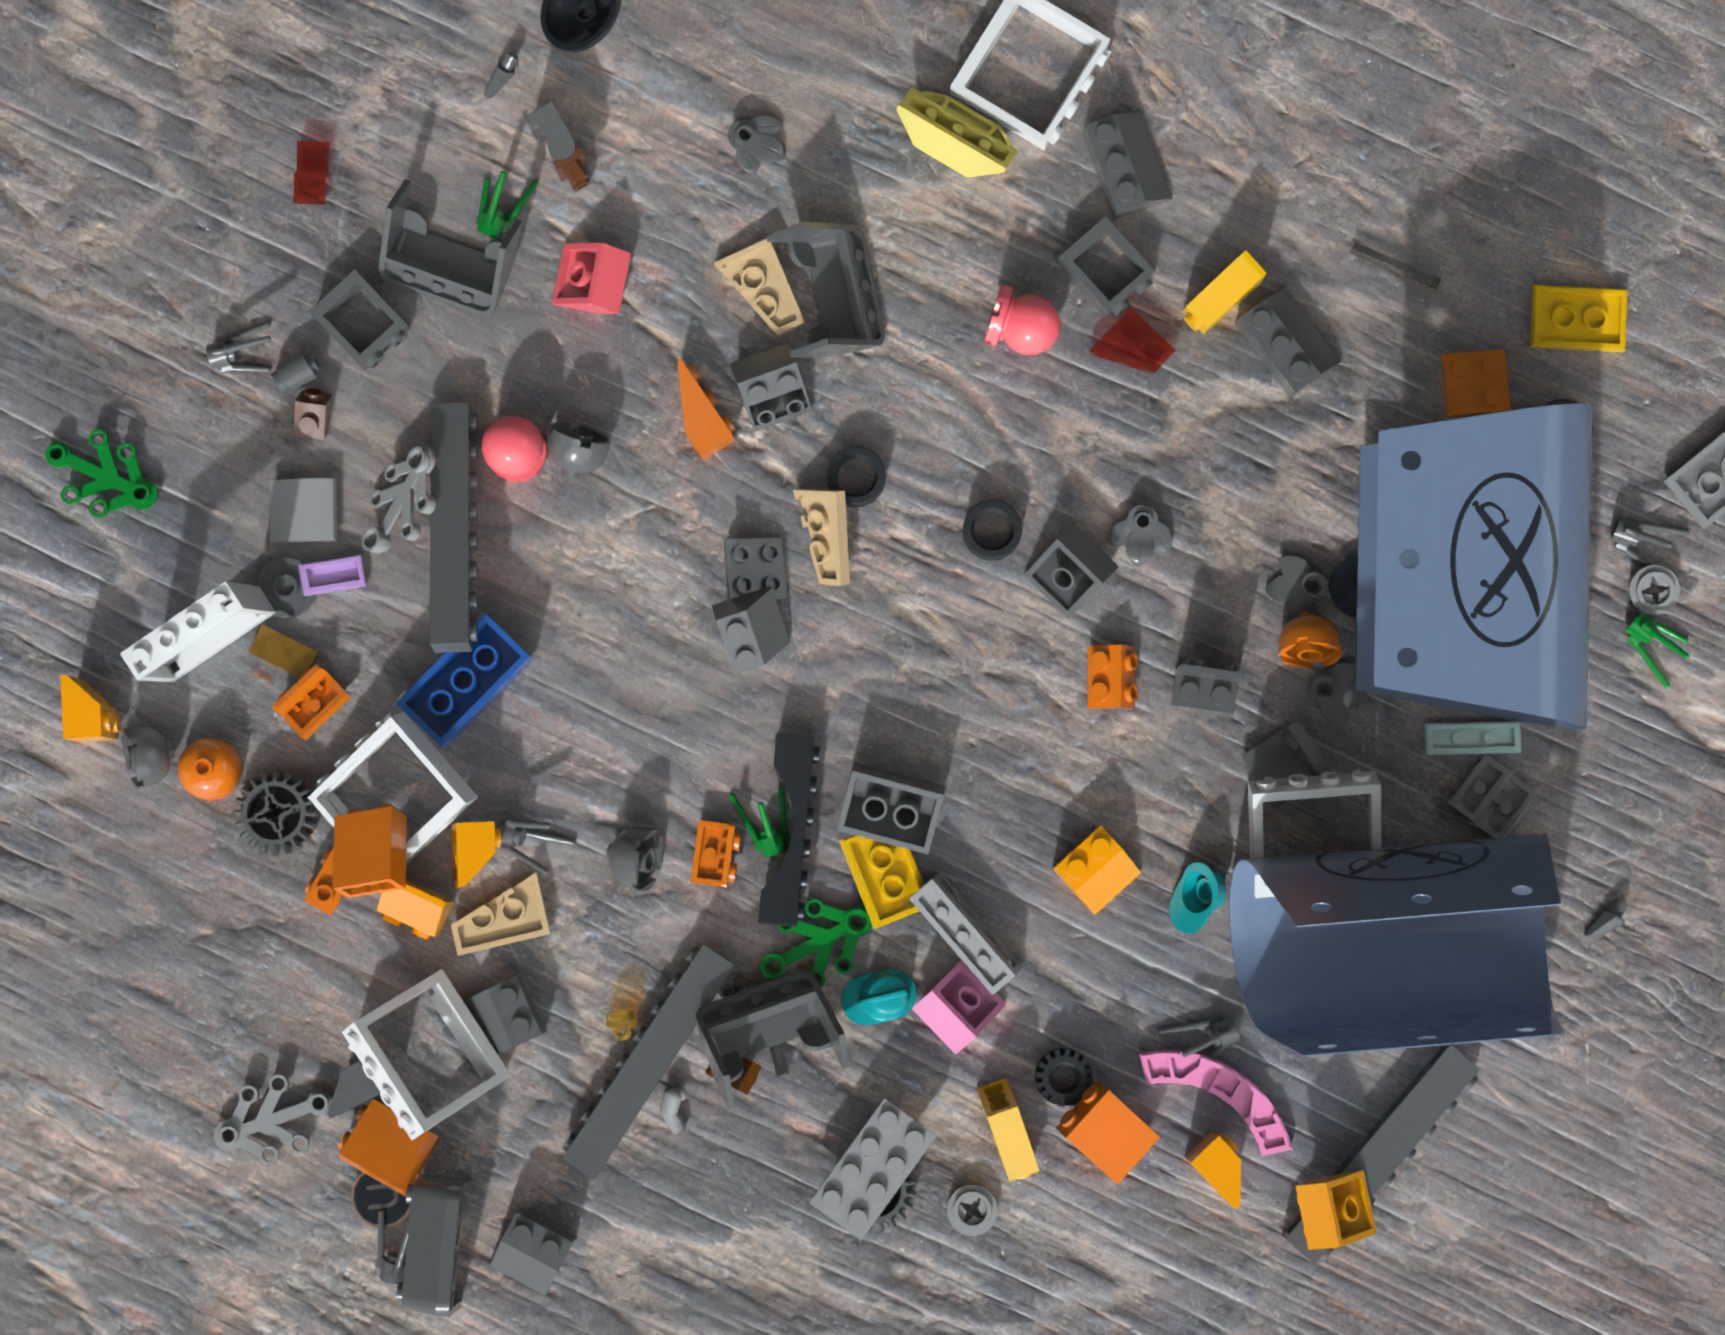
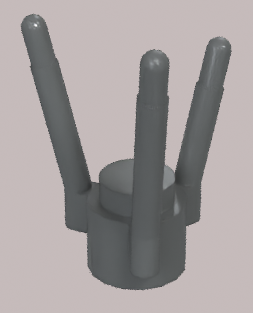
(225, 351)
(1629, 532)
(514, 833)
(1221, 1034)
(393, 1265)

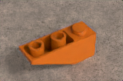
(702, 423)

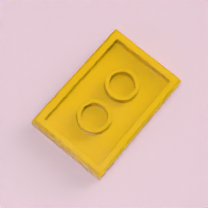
(1578, 318)
(884, 878)

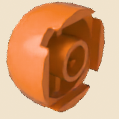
(1309, 640)
(210, 769)

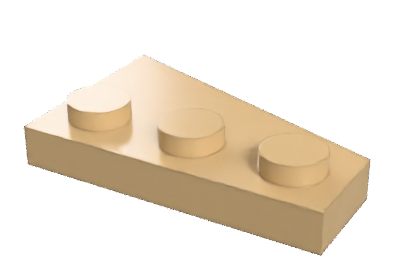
(764, 284)
(827, 526)
(506, 919)

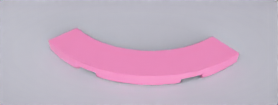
(1225, 1083)

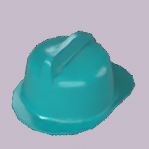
(1196, 897)
(878, 997)

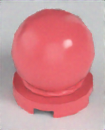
(1025, 323)
(514, 448)

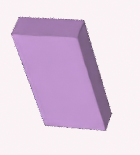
(332, 575)

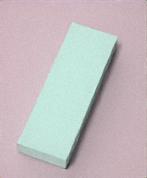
(1472, 738)

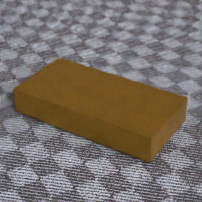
(283, 651)

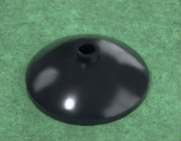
(578, 23)

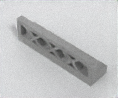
(966, 933)

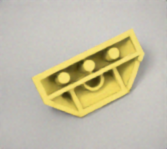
(955, 134)

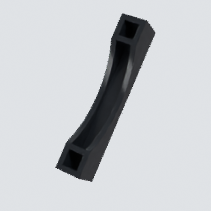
(781, 895)

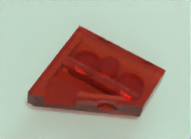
(1133, 344)

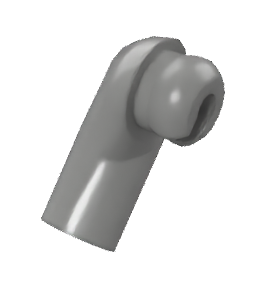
(670, 1106)

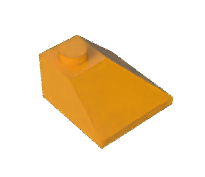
(471, 849)

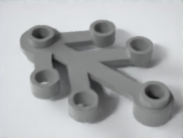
(418, 464)
(267, 1121)

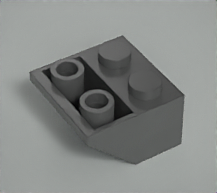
(771, 387)

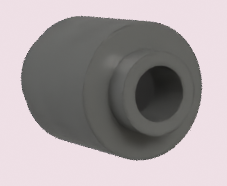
(295, 373)

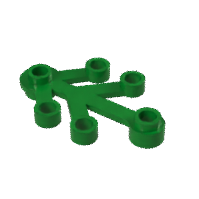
(105, 478)
(822, 939)

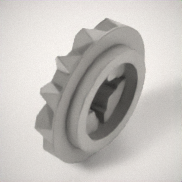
(1664, 599)
(974, 1225)

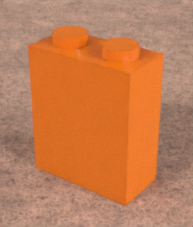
(369, 851)
(1107, 1132)
(385, 1149)

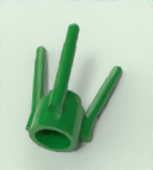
(491, 221)
(1644, 629)
(771, 840)

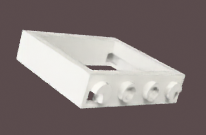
(1062, 21)
(198, 632)
(1305, 787)
(462, 794)
(464, 1030)

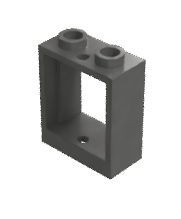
(1082, 246)
(341, 296)

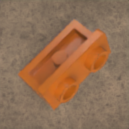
(1112, 677)
(311, 701)
(714, 854)
(320, 887)

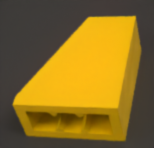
(1224, 293)
(1008, 1129)

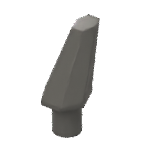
(502, 74)
(1608, 921)

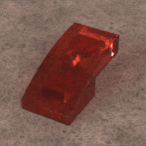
(311, 172)

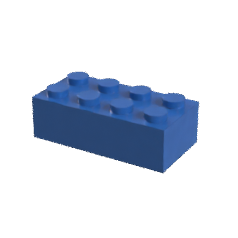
(464, 683)

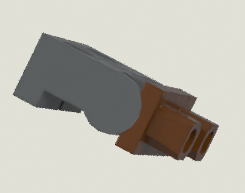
(567, 159)

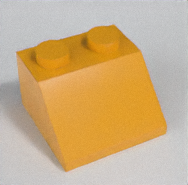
(86, 713)
(1097, 869)
(416, 908)
(1219, 1165)
(1336, 1210)

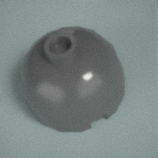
(576, 449)
(147, 754)
(635, 856)

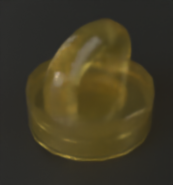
(621, 1020)

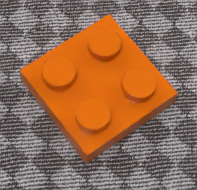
(1475, 383)

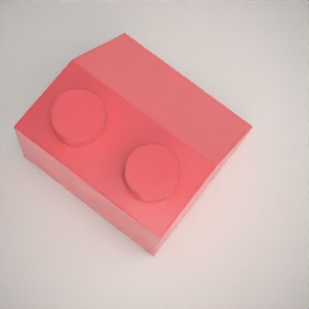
(591, 277)

